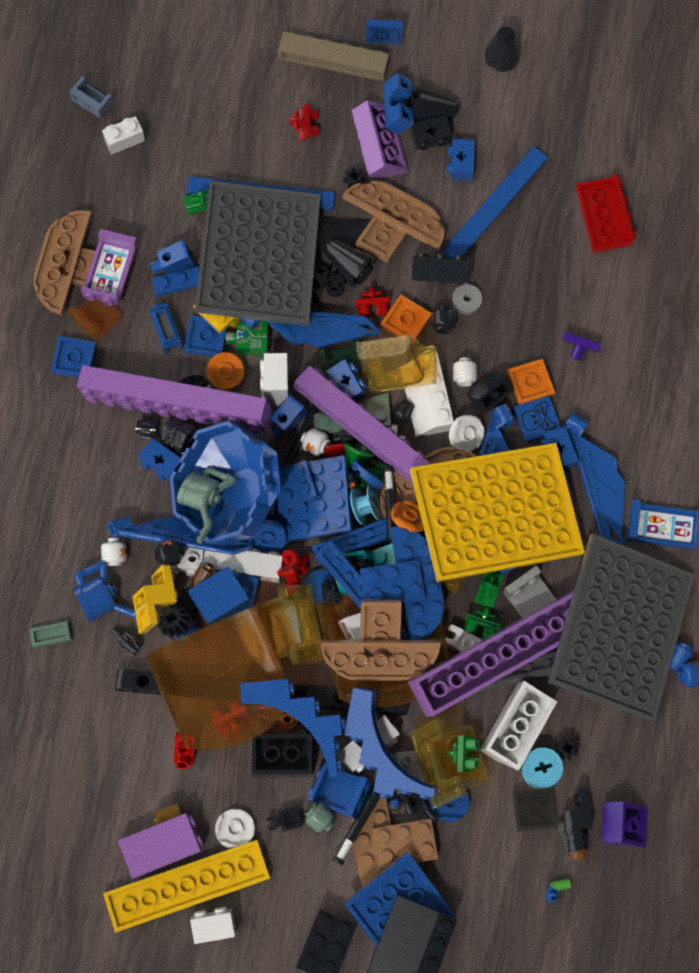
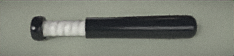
(389, 499)
(362, 817)

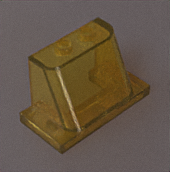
(396, 363)
(292, 624)
(431, 746)

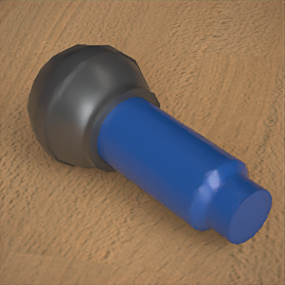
(394, 805)

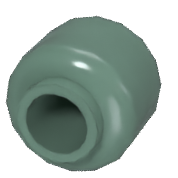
(319, 817)

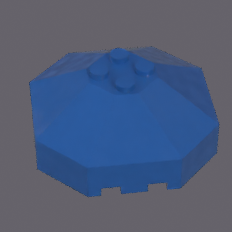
(244, 503)

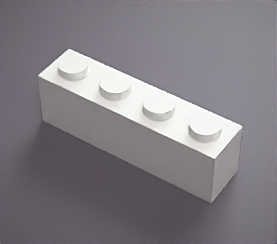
(248, 563)

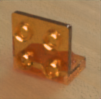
(94, 318)

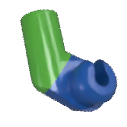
(555, 887)

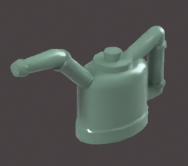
(203, 493)

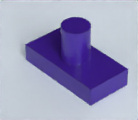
(580, 345)

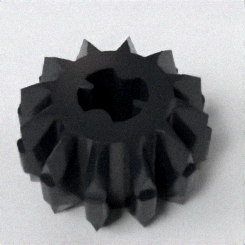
(174, 621)

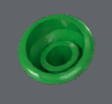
(356, 452)

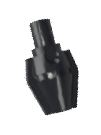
(401, 412)
(126, 641)

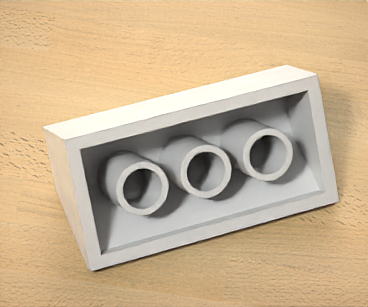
(432, 407)
(518, 725)

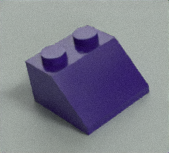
(624, 824)

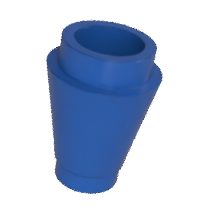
(680, 656)

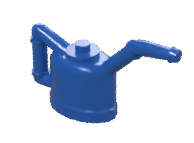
(96, 594)

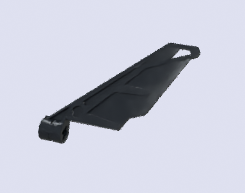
(341, 229)

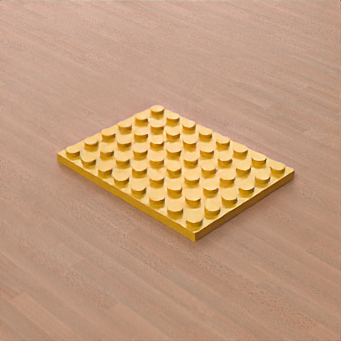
(496, 512)

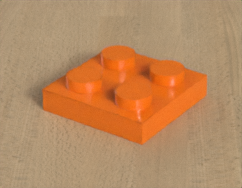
(405, 318)
(530, 381)

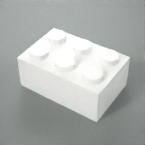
(274, 378)

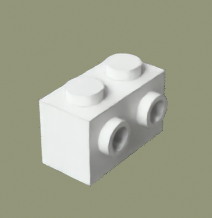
(123, 135)
(189, 562)
(212, 925)

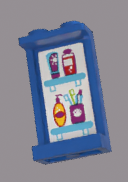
(663, 526)

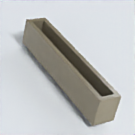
(333, 56)

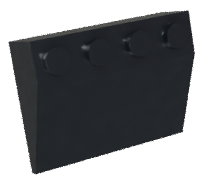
(412, 939)

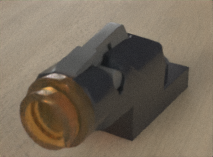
(574, 824)

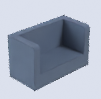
(91, 98)

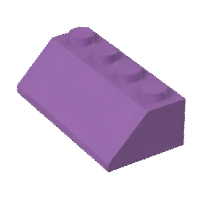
(379, 145)

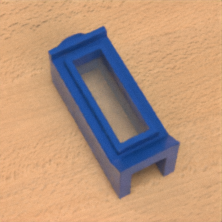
(165, 327)

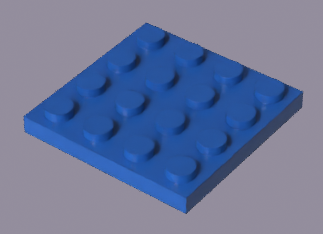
(325, 514)
(402, 878)

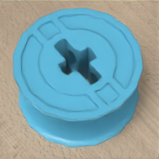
(366, 504)
(545, 757)

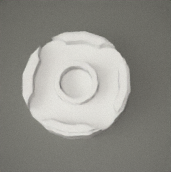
(466, 433)
(234, 828)

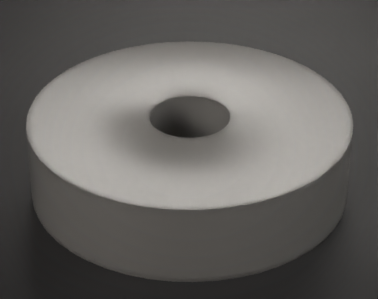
(463, 306)

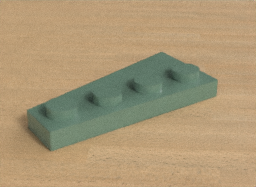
(375, 406)

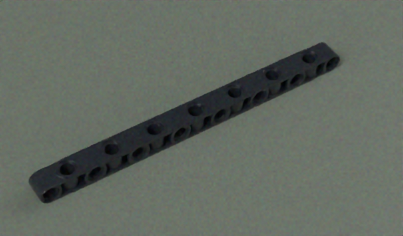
(129, 680)

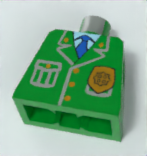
(250, 341)

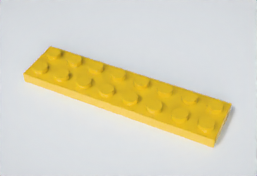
(186, 886)

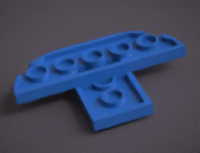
(410, 581)

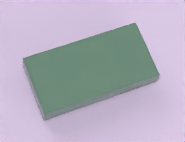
(50, 634)

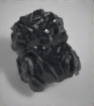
(178, 435)

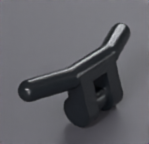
(421, 804)

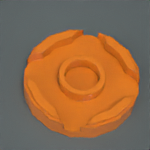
(225, 371)
(407, 516)

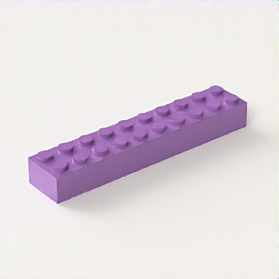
(173, 399)
(491, 658)

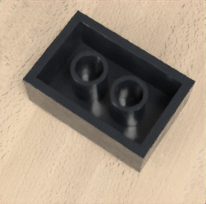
(440, 269)
(282, 755)
(326, 944)

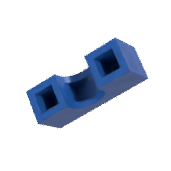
(397, 116)

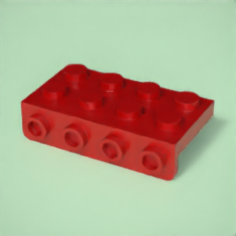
(605, 214)

